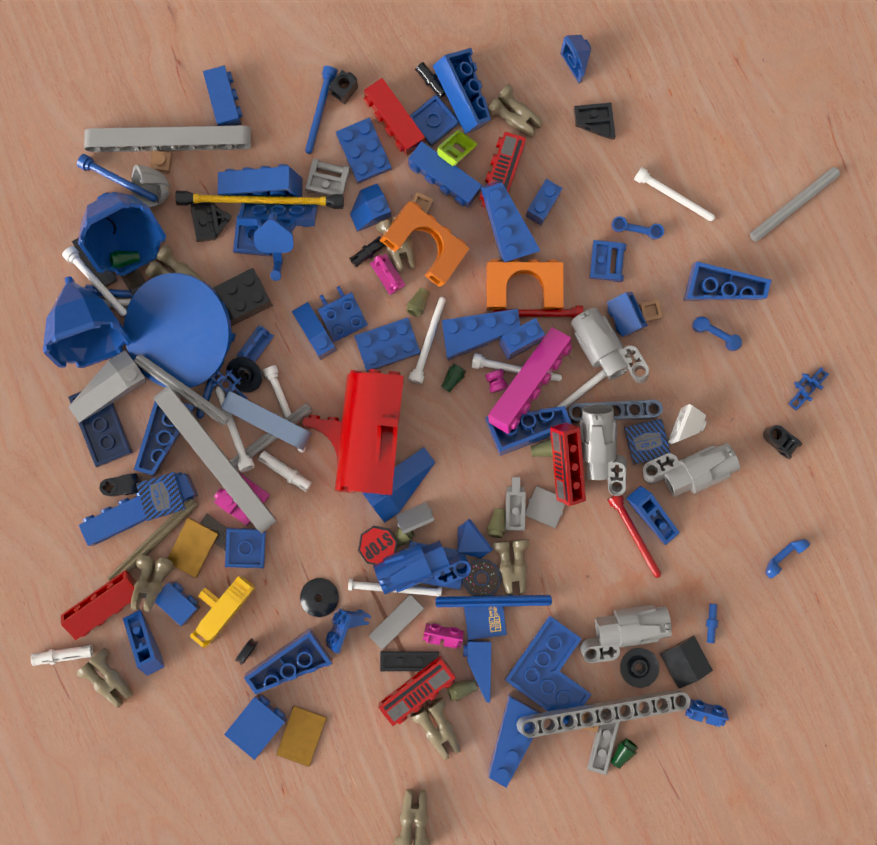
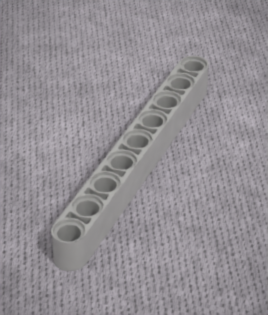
(167, 138)
(215, 459)
(594, 713)

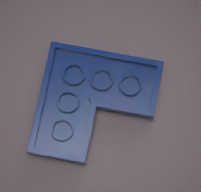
(539, 668)

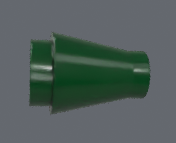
(123, 258)
(453, 377)
(624, 753)

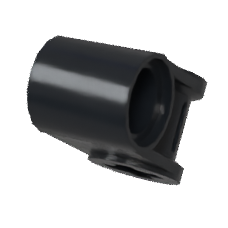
(784, 443)
(122, 485)

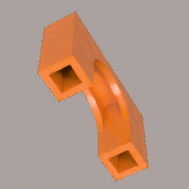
(450, 249)
(547, 273)

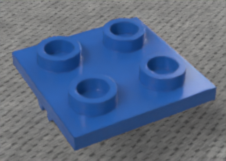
(342, 315)
(342, 622)

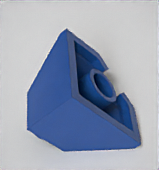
(576, 54)
(370, 208)

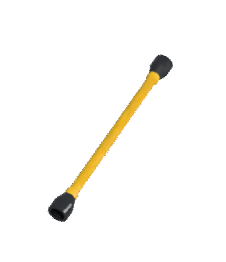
(185, 198)

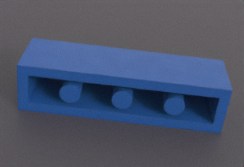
(447, 177)

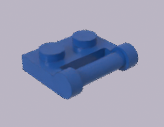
(602, 259)

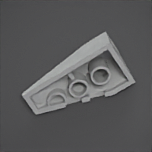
(111, 383)

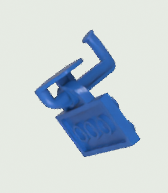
(275, 227)

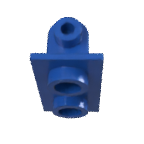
(256, 344)
(715, 714)

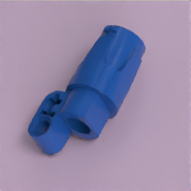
(418, 565)

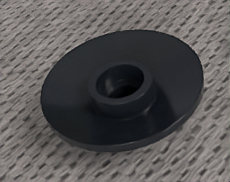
(249, 382)
(329, 597)
(648, 672)

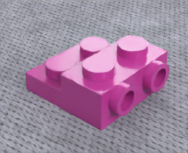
(227, 503)

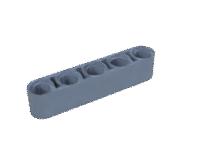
(623, 407)
(266, 420)

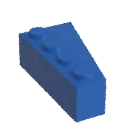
(718, 283)

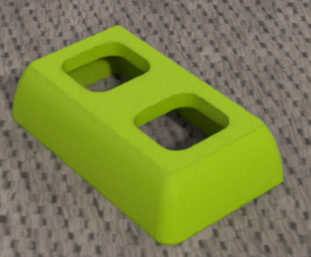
(447, 146)

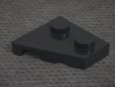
(596, 119)

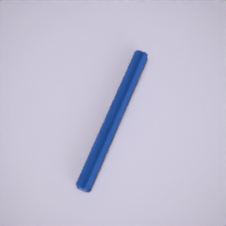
(491, 601)

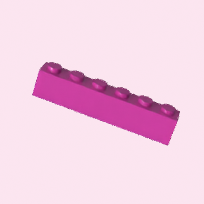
(530, 380)

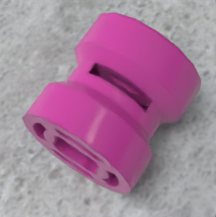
(500, 384)

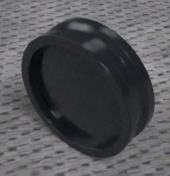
(246, 651)

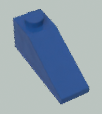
(314, 330)
(653, 514)
(143, 643)
(479, 660)

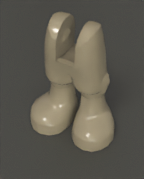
(520, 115)
(405, 250)
(165, 257)
(515, 571)
(150, 590)
(111, 682)
(444, 731)
(412, 814)

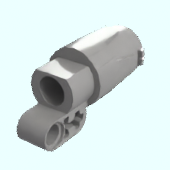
(604, 347)
(600, 447)
(695, 471)
(624, 629)

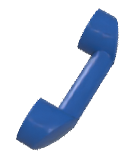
(654, 232)
(703, 324)
(773, 568)

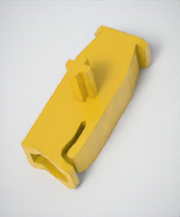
(221, 609)

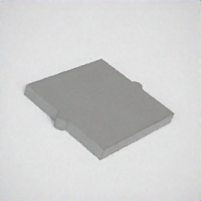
(544, 507)
(414, 517)

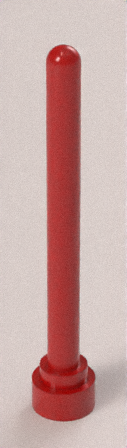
(573, 312)
(617, 503)

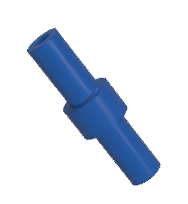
(712, 623)

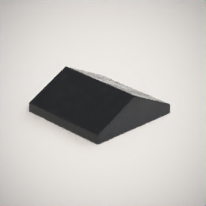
(686, 662)

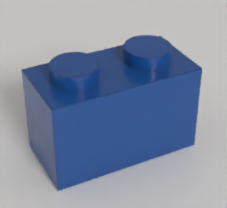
(543, 202)
(626, 314)
(177, 603)

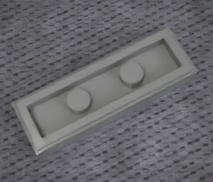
(396, 621)
(603, 747)

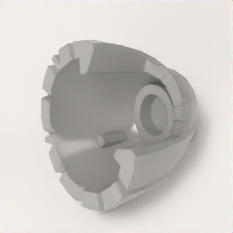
(151, 181)

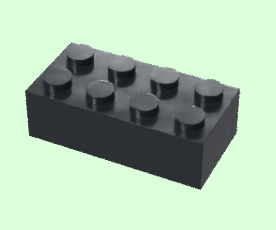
(243, 296)

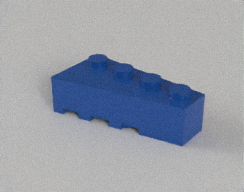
(463, 89)
(266, 181)
(508, 226)
(477, 331)
(531, 429)
(157, 441)
(293, 660)
(510, 743)

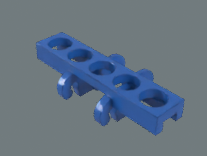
(814, 380)
(237, 381)

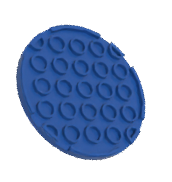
(179, 328)

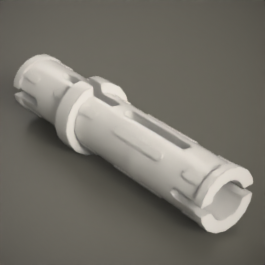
(288, 473)
(53, 656)

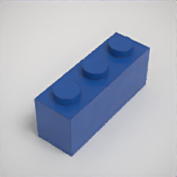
(223, 96)

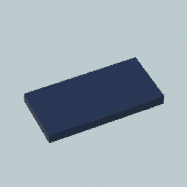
(104, 435)

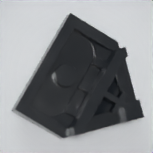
(208, 220)

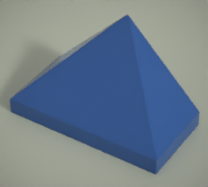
(472, 541)

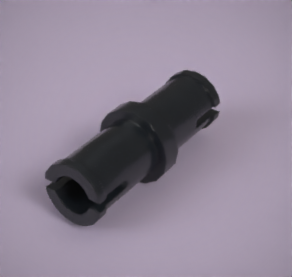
(430, 79)
(367, 252)

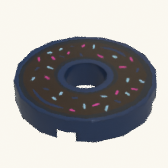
(493, 578)

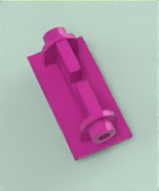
(387, 274)
(452, 636)

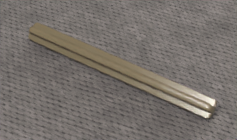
(155, 538)

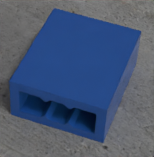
(521, 339)
(256, 726)

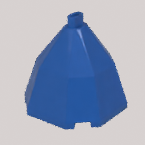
(135, 231)
(82, 329)

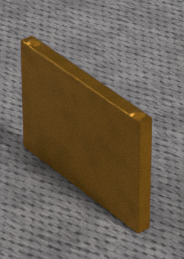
(192, 547)
(301, 736)

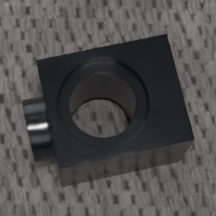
(343, 94)

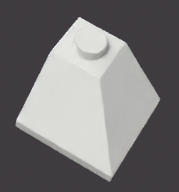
(688, 423)

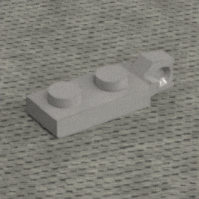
(515, 506)

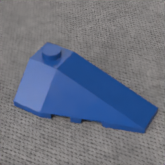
(406, 480)

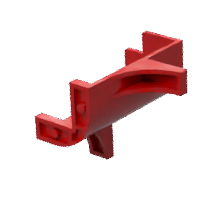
(368, 432)

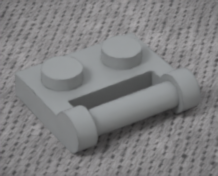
(324, 183)

